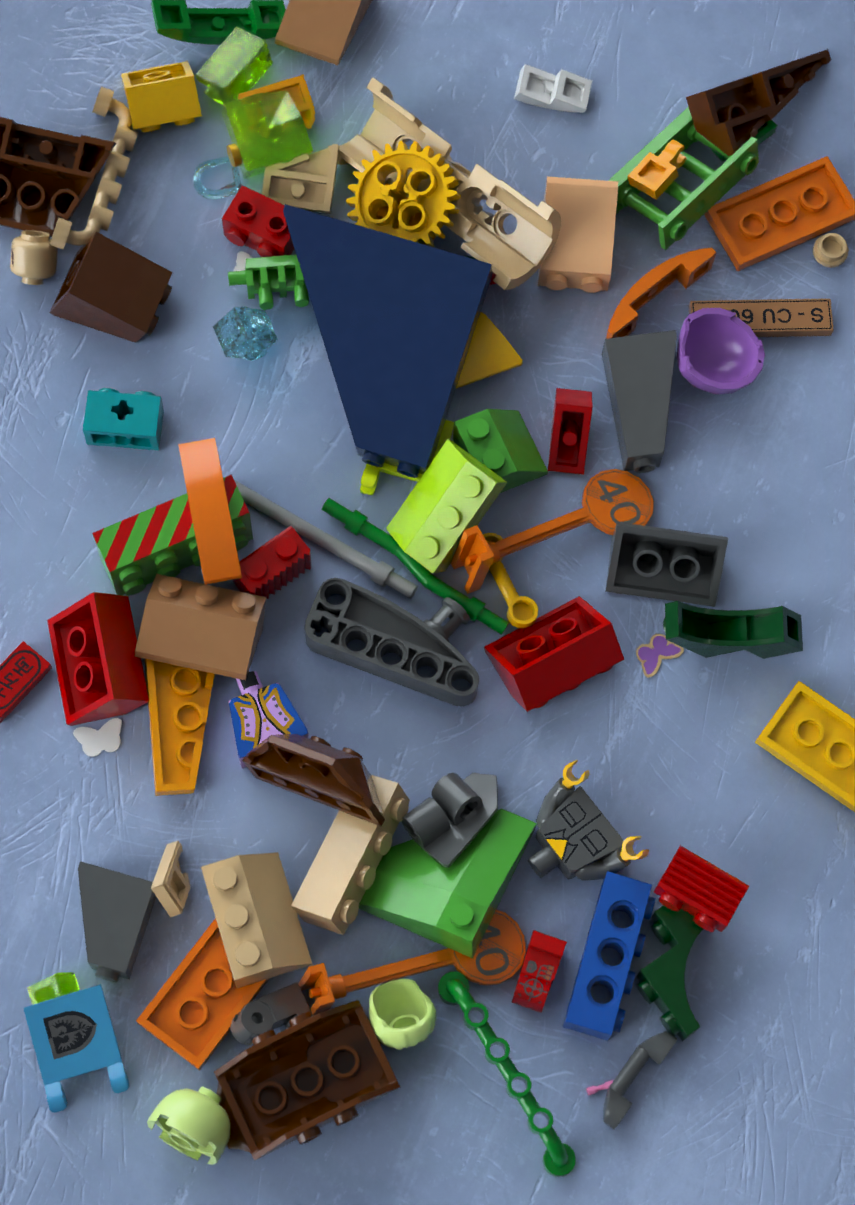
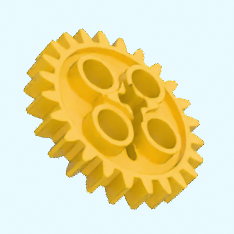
(433, 202)

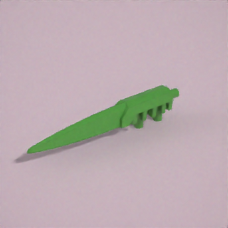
(272, 275)

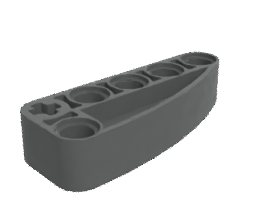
(387, 630)

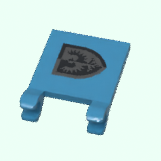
(74, 1038)

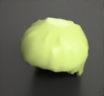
(401, 1014)

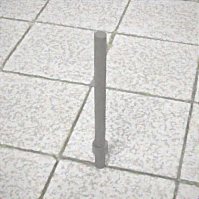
(380, 572)

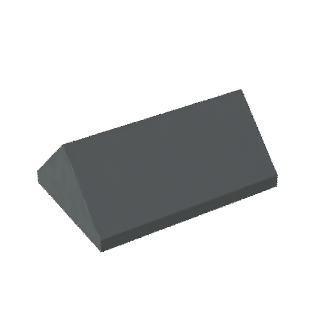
(665, 564)

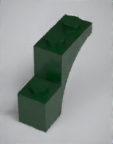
(719, 632)
(665, 977)

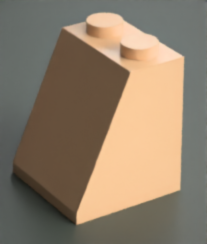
(586, 234)

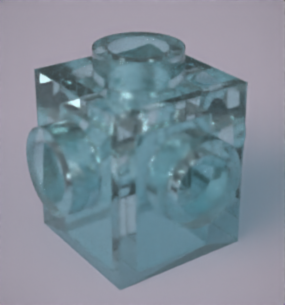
(245, 333)

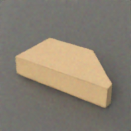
(169, 883)

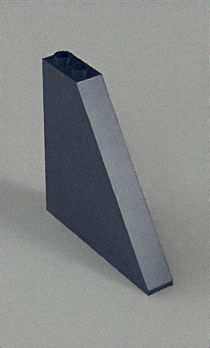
(392, 329)

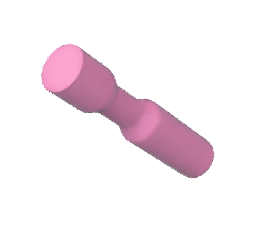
(594, 1089)

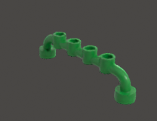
(559, 1157)

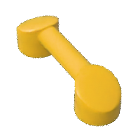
(522, 609)

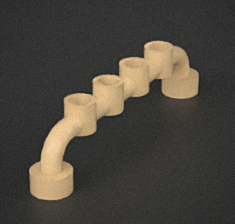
(108, 189)

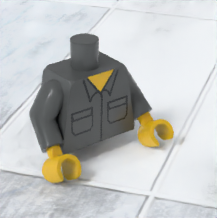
(578, 835)

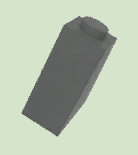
(114, 919)

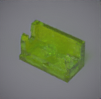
(235, 66)

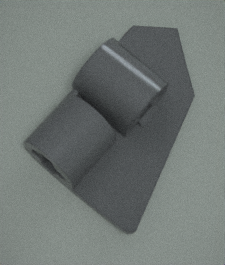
(453, 815)

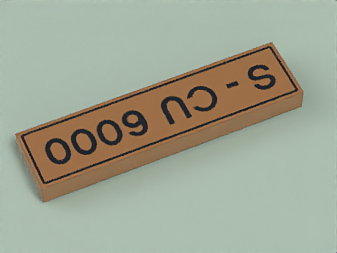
(778, 316)

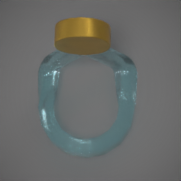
(235, 159)

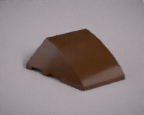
(45, 174)

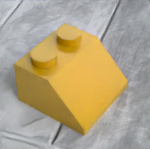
(161, 96)

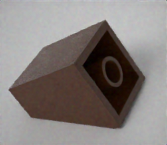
(113, 290)

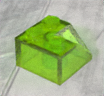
(266, 130)

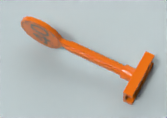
(606, 499)
(494, 962)

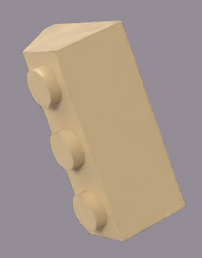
(256, 917)

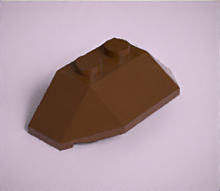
(317, 773)

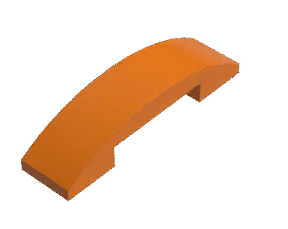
(684, 267)
(210, 511)

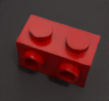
(257, 224)

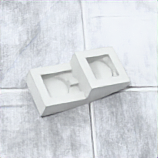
(556, 92)

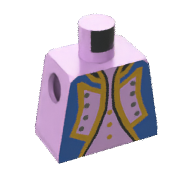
(261, 713)

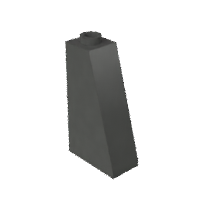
(639, 392)

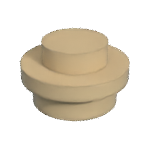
(830, 250)

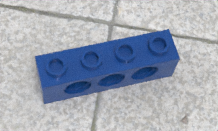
(584, 1013)

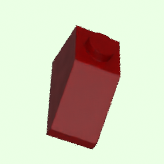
(570, 431)

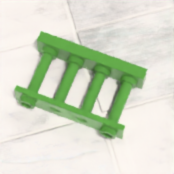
(695, 203)

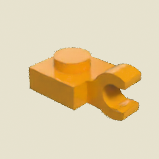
(657, 173)

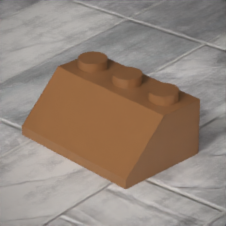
(200, 626)

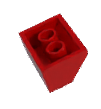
(555, 653)
(97, 659)

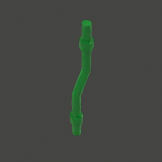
(357, 523)

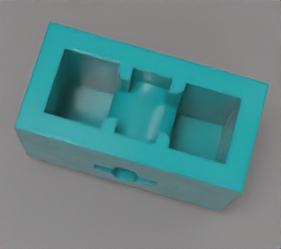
(141, 425)

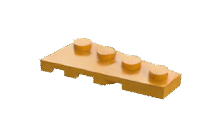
(177, 724)

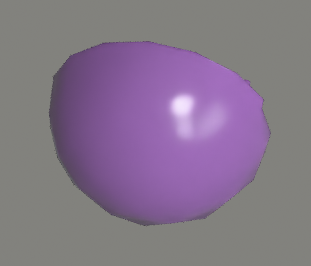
(718, 351)

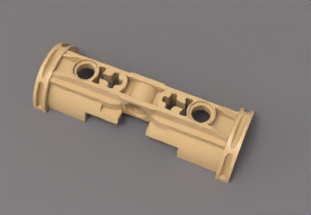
(513, 255)

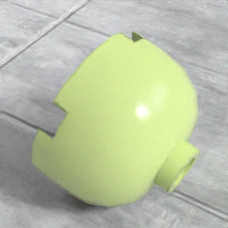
(193, 1123)

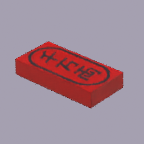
(19, 675)

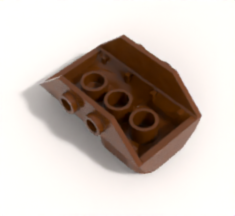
(303, 1079)

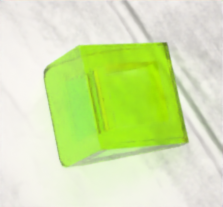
(52, 987)

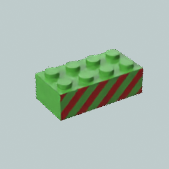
(161, 541)

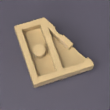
(304, 181)

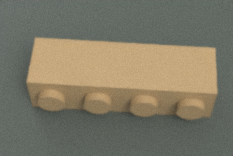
(349, 862)

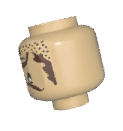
(33, 257)

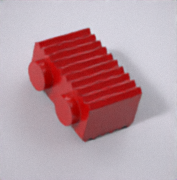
(274, 564)
(700, 890)

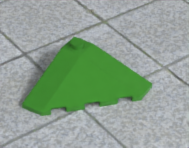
(450, 902)

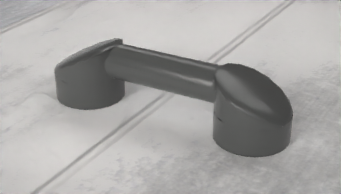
(615, 1104)

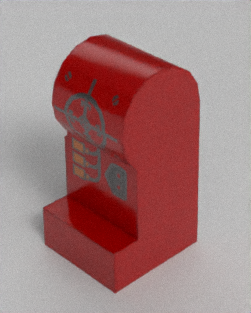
(538, 970)

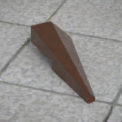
(737, 109)

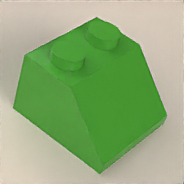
(502, 444)

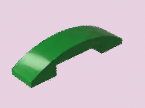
(214, 25)

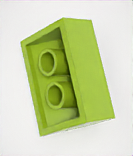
(442, 505)

